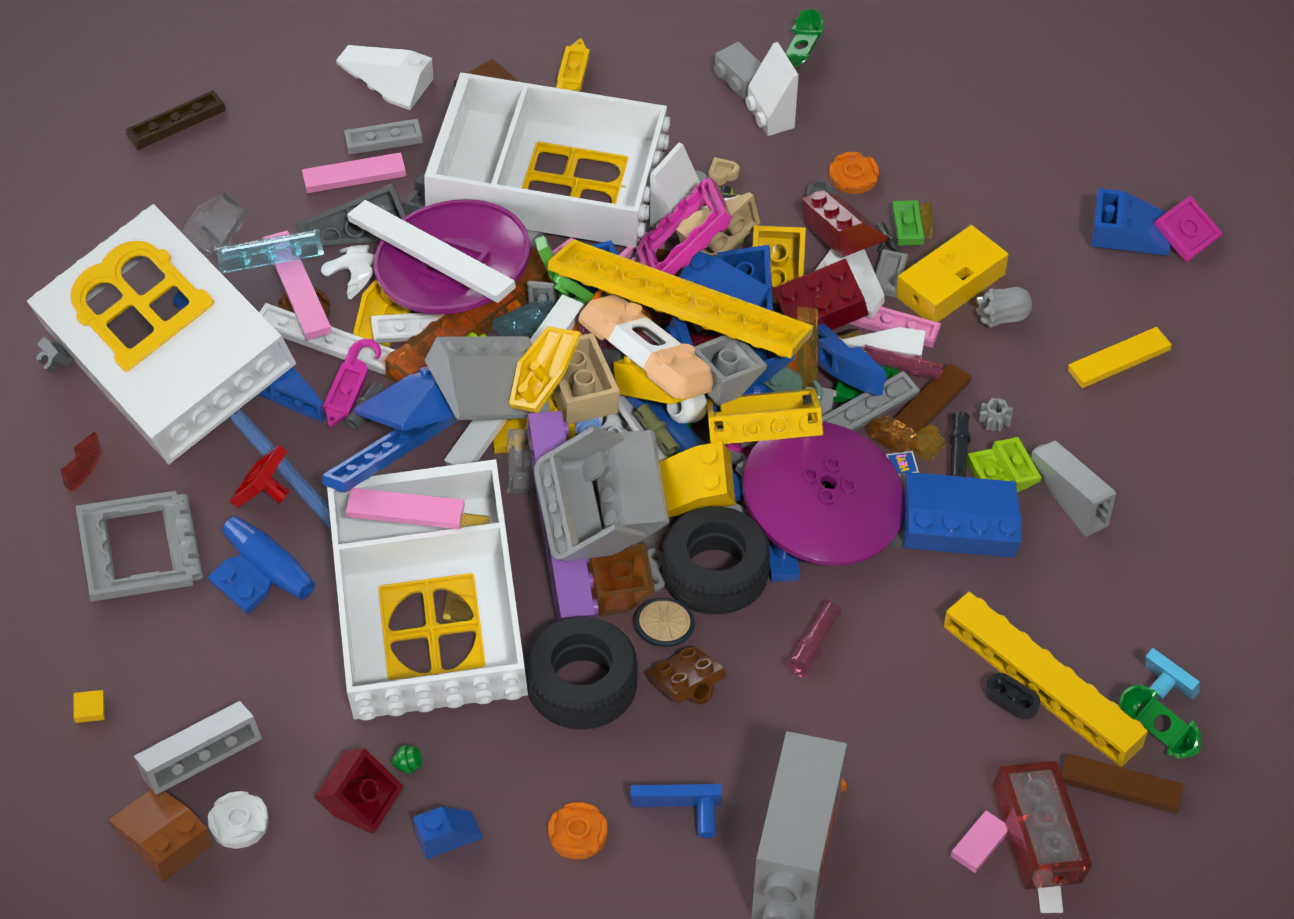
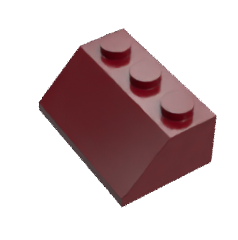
(839, 224)

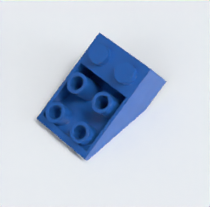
(1127, 224)

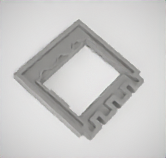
(98, 553)

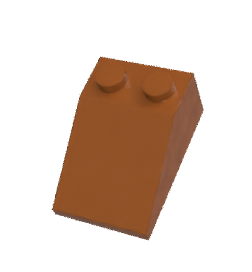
(161, 832)

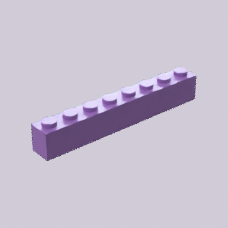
(569, 579)

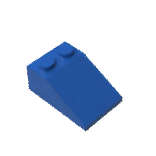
(724, 278)

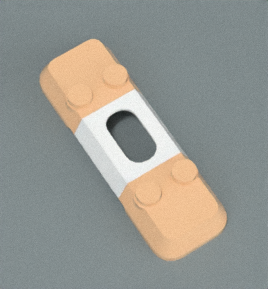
(669, 366)

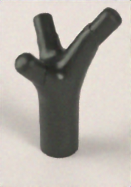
(890, 242)

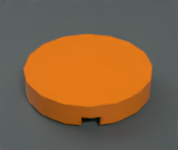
(853, 173)
(577, 830)

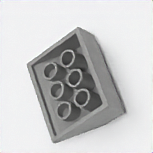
(478, 374)

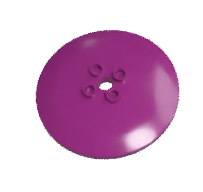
(471, 226)
(818, 522)

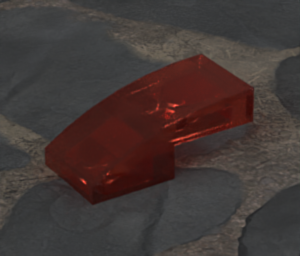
(87, 456)

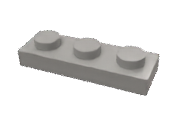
(383, 136)

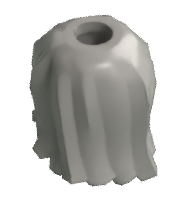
(1004, 306)

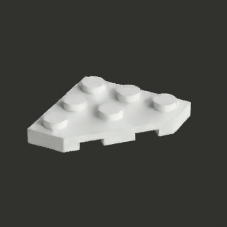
(864, 276)

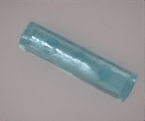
(269, 250)

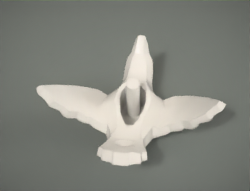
(358, 262)

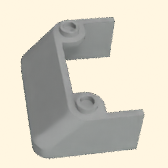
(570, 502)

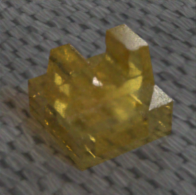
(928, 443)

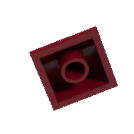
(359, 790)

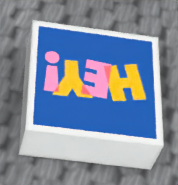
(903, 462)

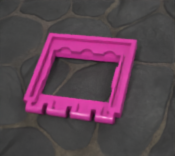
(698, 238)

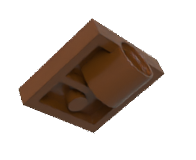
(687, 676)

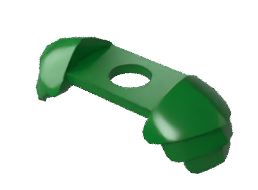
(808, 29)
(1141, 704)

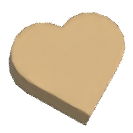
(723, 170)

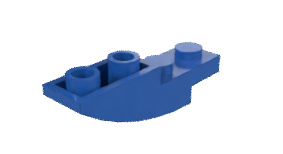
(849, 364)

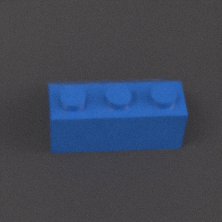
(755, 263)

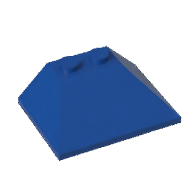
(408, 403)

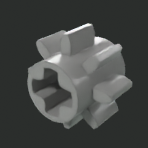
(996, 414)

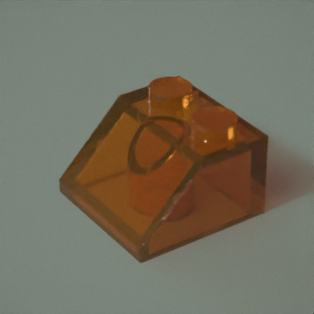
(622, 580)

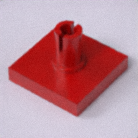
(261, 478)

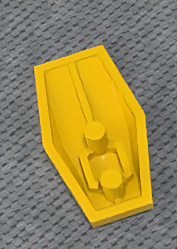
(375, 303)
(543, 368)

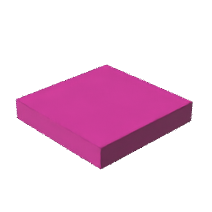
(1188, 228)

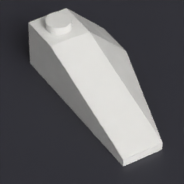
(394, 73)

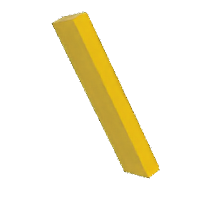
(1119, 357)

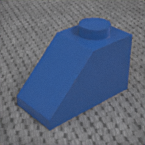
(445, 830)

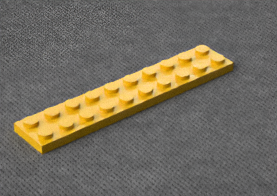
(681, 298)

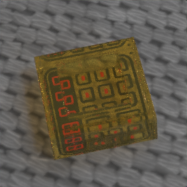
(927, 219)

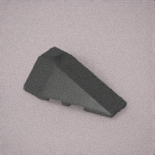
(337, 228)

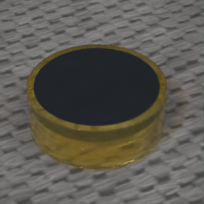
(848, 333)

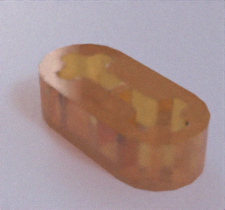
(893, 430)

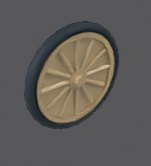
(664, 622)

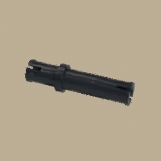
(959, 441)

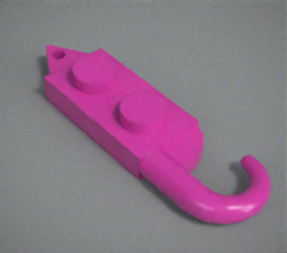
(348, 383)

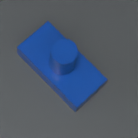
(782, 565)

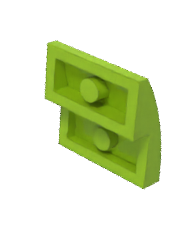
(1005, 462)

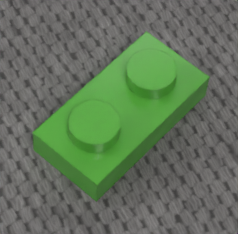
(908, 223)

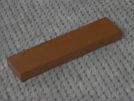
(934, 398)
(1122, 783)

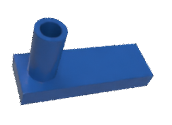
(700, 795)

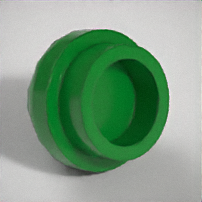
(407, 759)

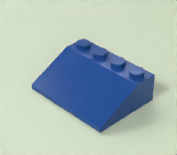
(961, 515)

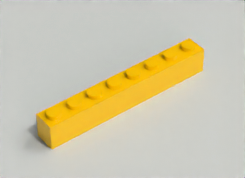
(1057, 685)

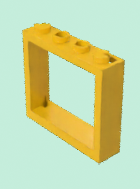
(766, 417)

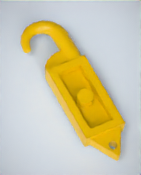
(573, 66)

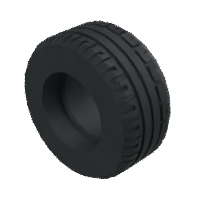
(715, 530)
(582, 705)

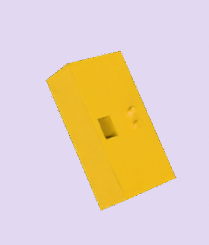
(952, 274)

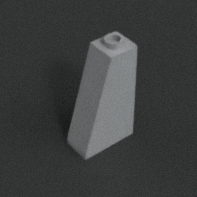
(1074, 487)

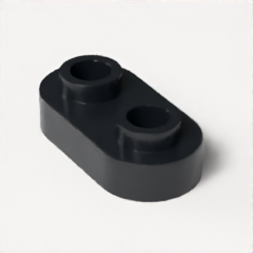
(1014, 695)

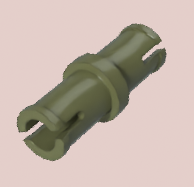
(651, 422)

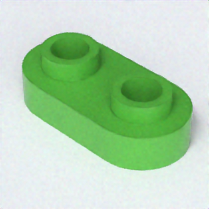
(567, 285)

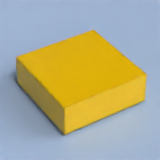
(89, 706)

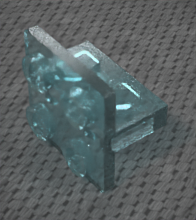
(523, 320)

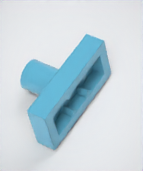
(1170, 676)

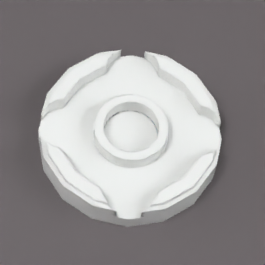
(238, 819)

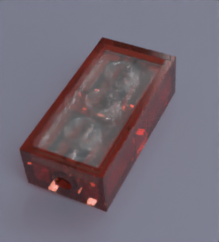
(1041, 825)

